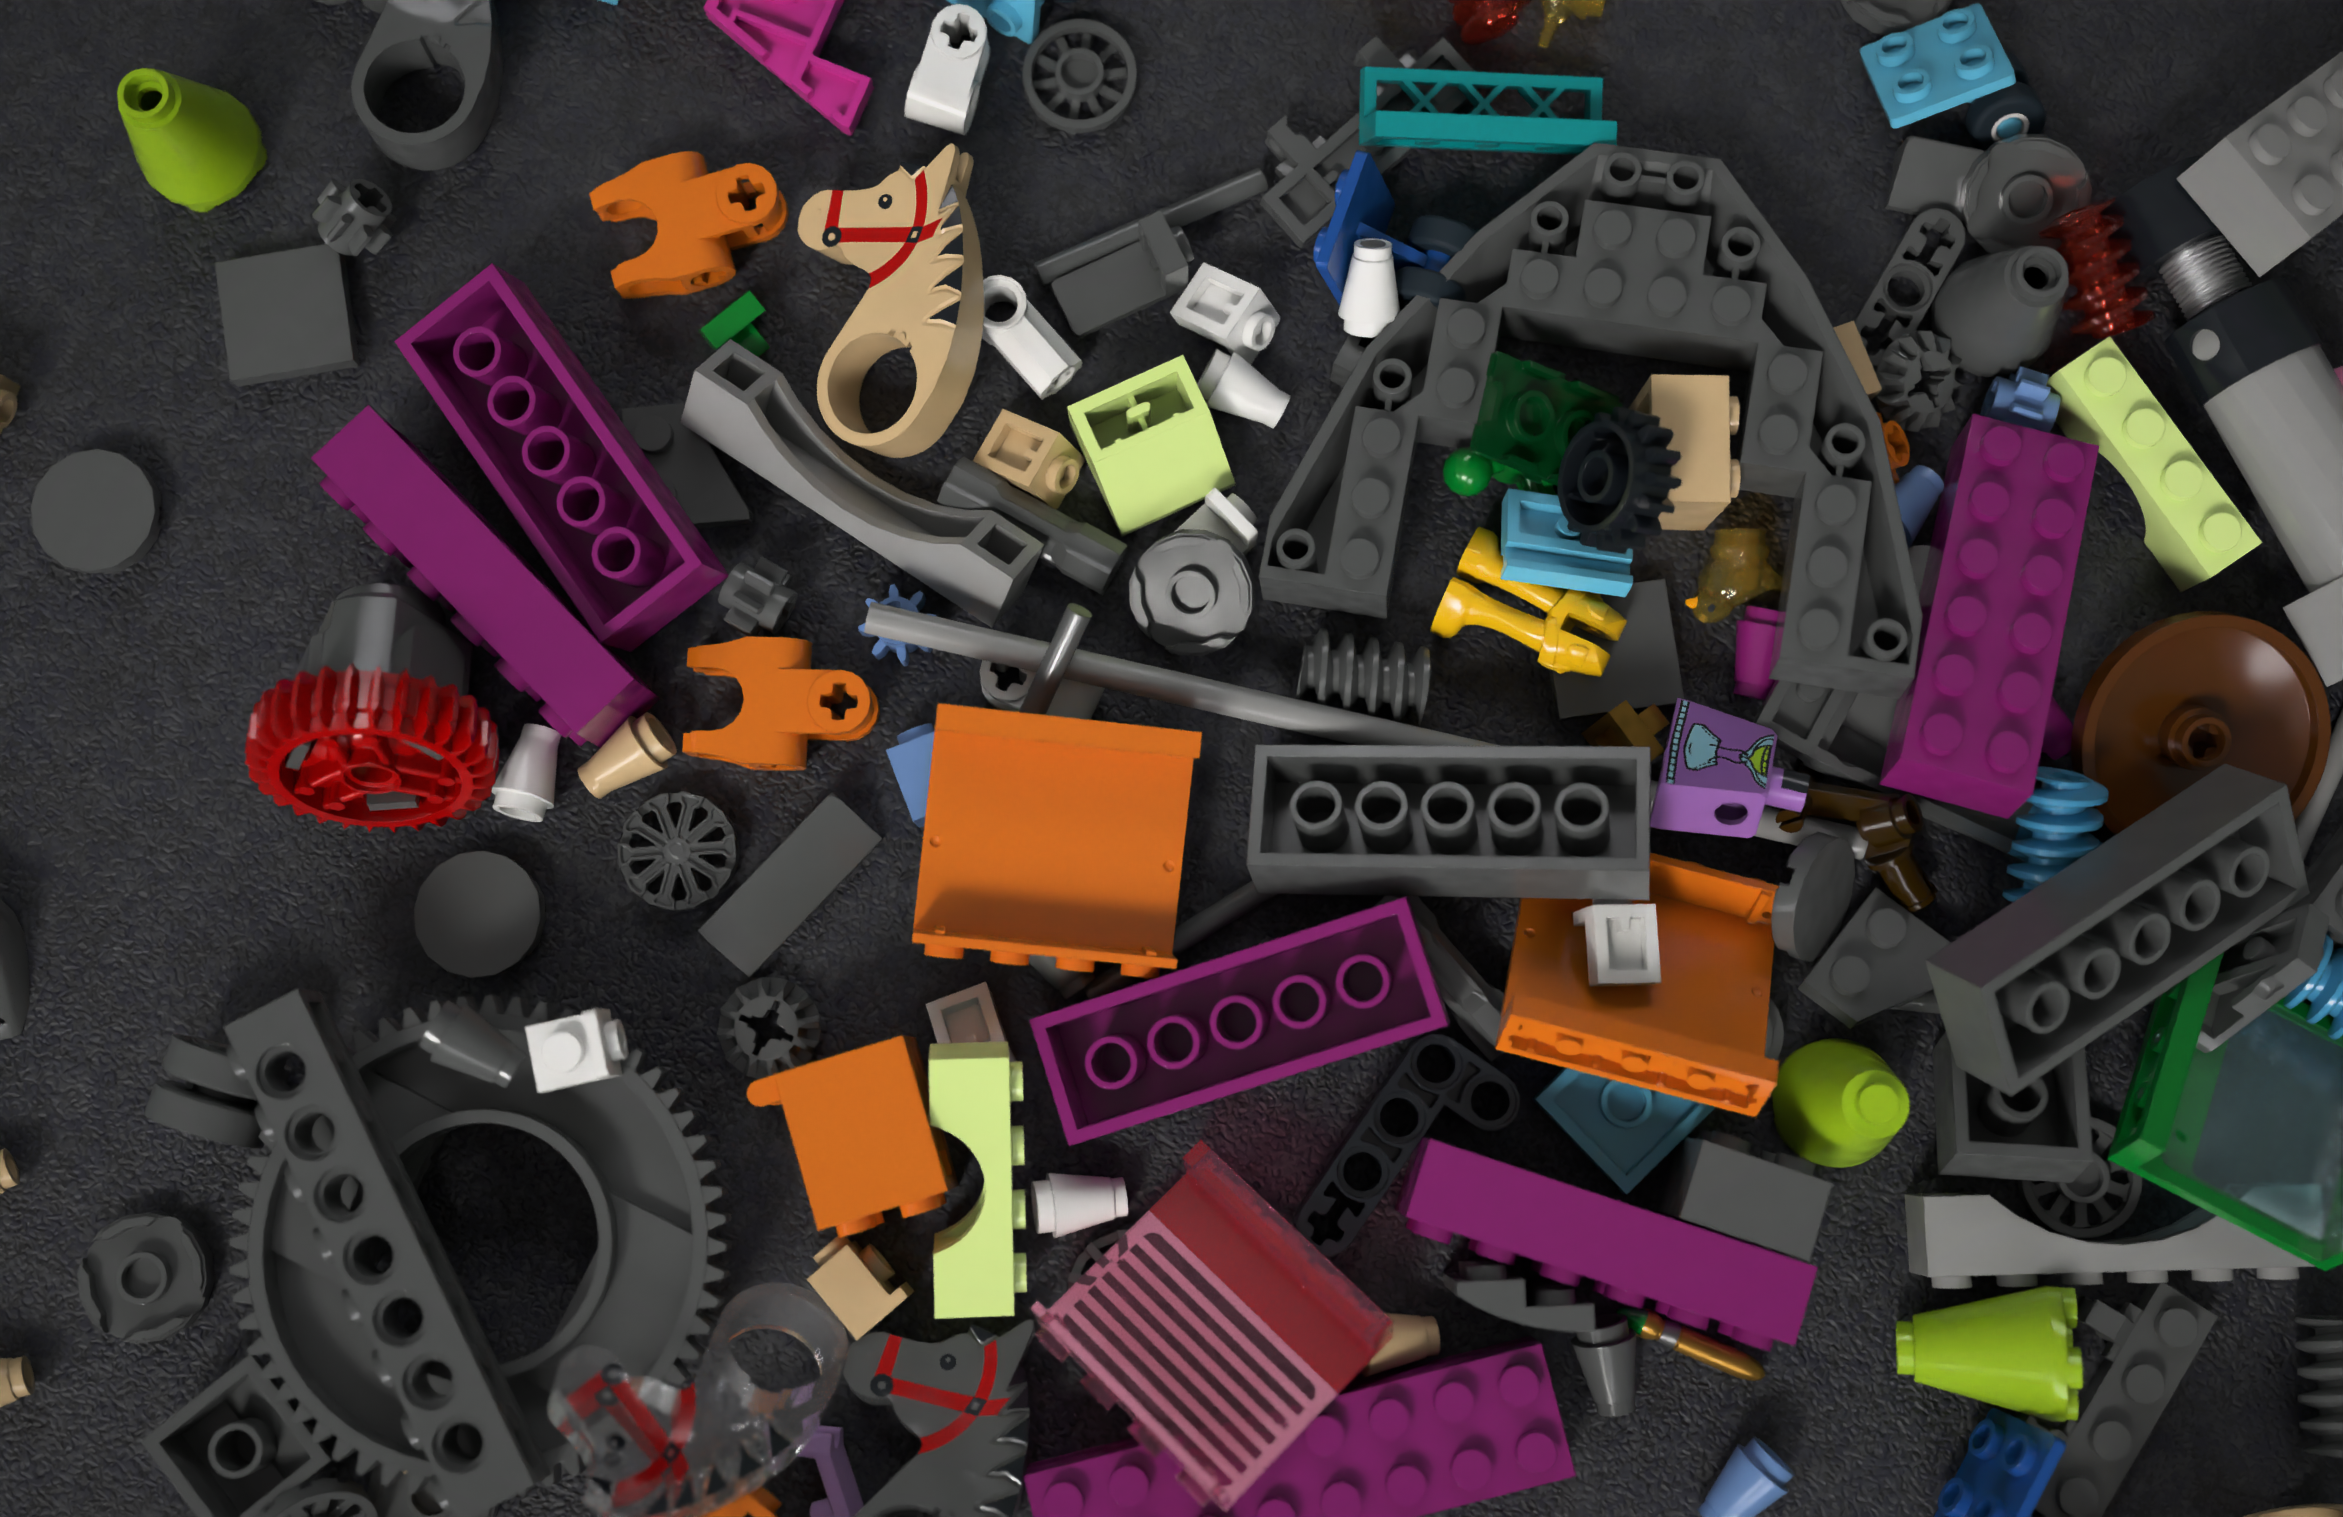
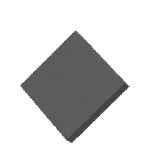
(286, 314)
(1641, 662)

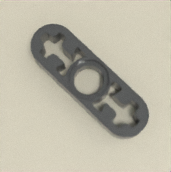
(1928, 284)

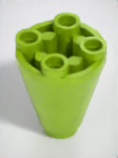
(189, 138)
(2000, 1351)

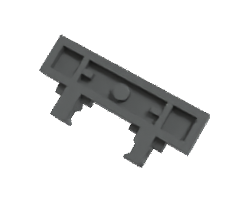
(1309, 171)
(2141, 1369)

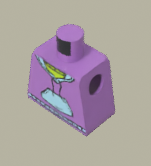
(1721, 775)

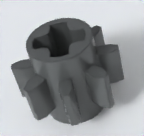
(354, 217)
(757, 597)

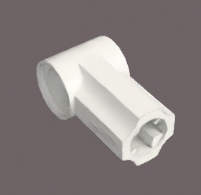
(1028, 339)

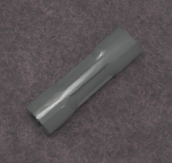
(1069, 545)
(1471, 998)

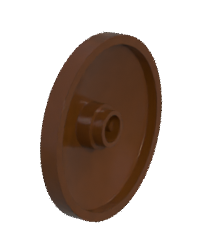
(2195, 698)

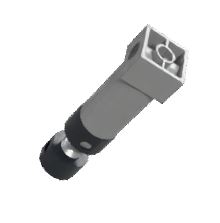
(2263, 386)

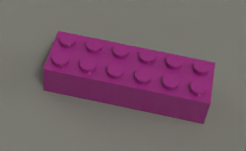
(561, 459)
(477, 572)
(1992, 617)
(1239, 1021)
(1617, 1244)

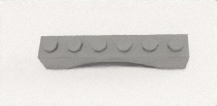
(759, 421)
(1977, 1236)

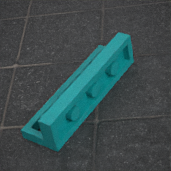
(1483, 131)

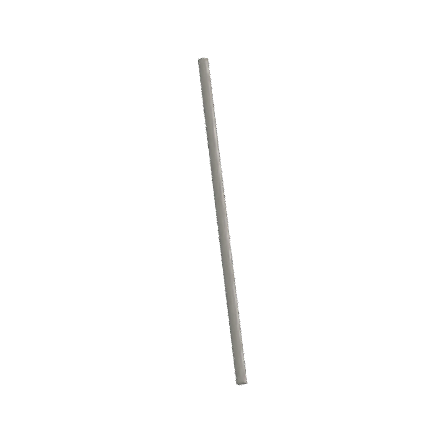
(1224, 698)

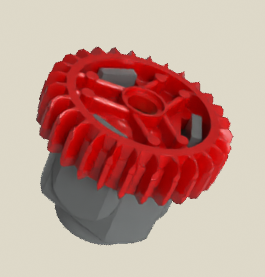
(377, 718)

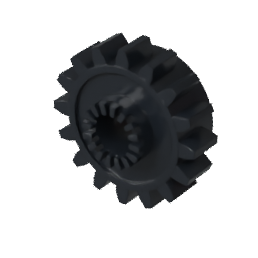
(1618, 480)

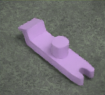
(836, 1474)

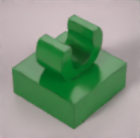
(736, 325)

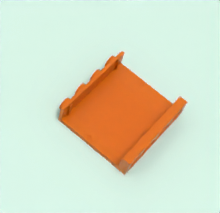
(1054, 839)
(1684, 1037)

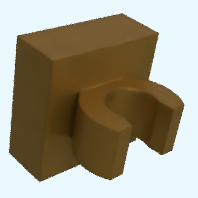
(1627, 729)

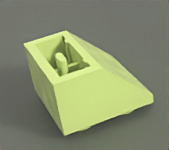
(1151, 445)

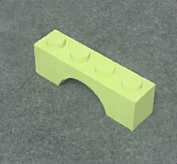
(2185, 510)
(975, 1256)

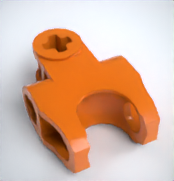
(696, 217)
(781, 704)

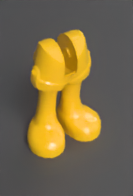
(1550, 636)

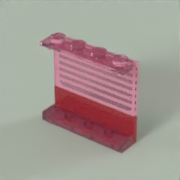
(1215, 1330)

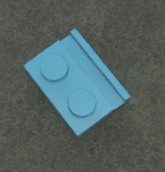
(1544, 551)

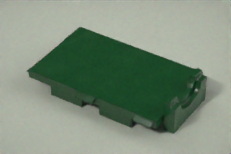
(1533, 416)

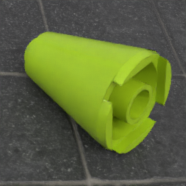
(1838, 1103)

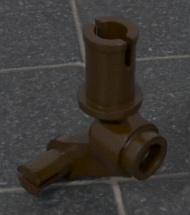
(1884, 822)

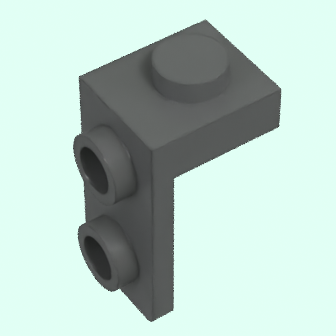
(1127, 278)

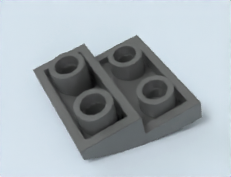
(1506, 1295)

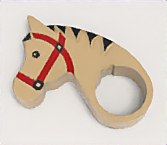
(923, 294)

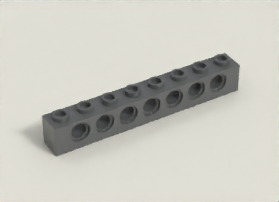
(419, 1269)

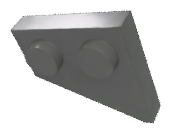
(1874, 962)
(2263, 971)

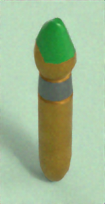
(1691, 1343)

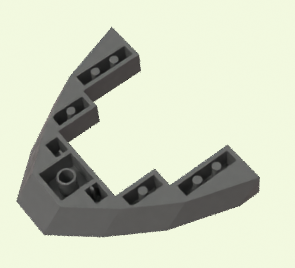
(1650, 264)

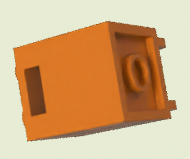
(863, 1134)

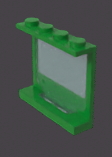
(2244, 1125)

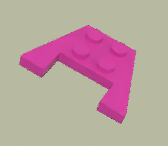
(788, 42)

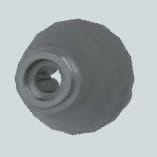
(2001, 309)

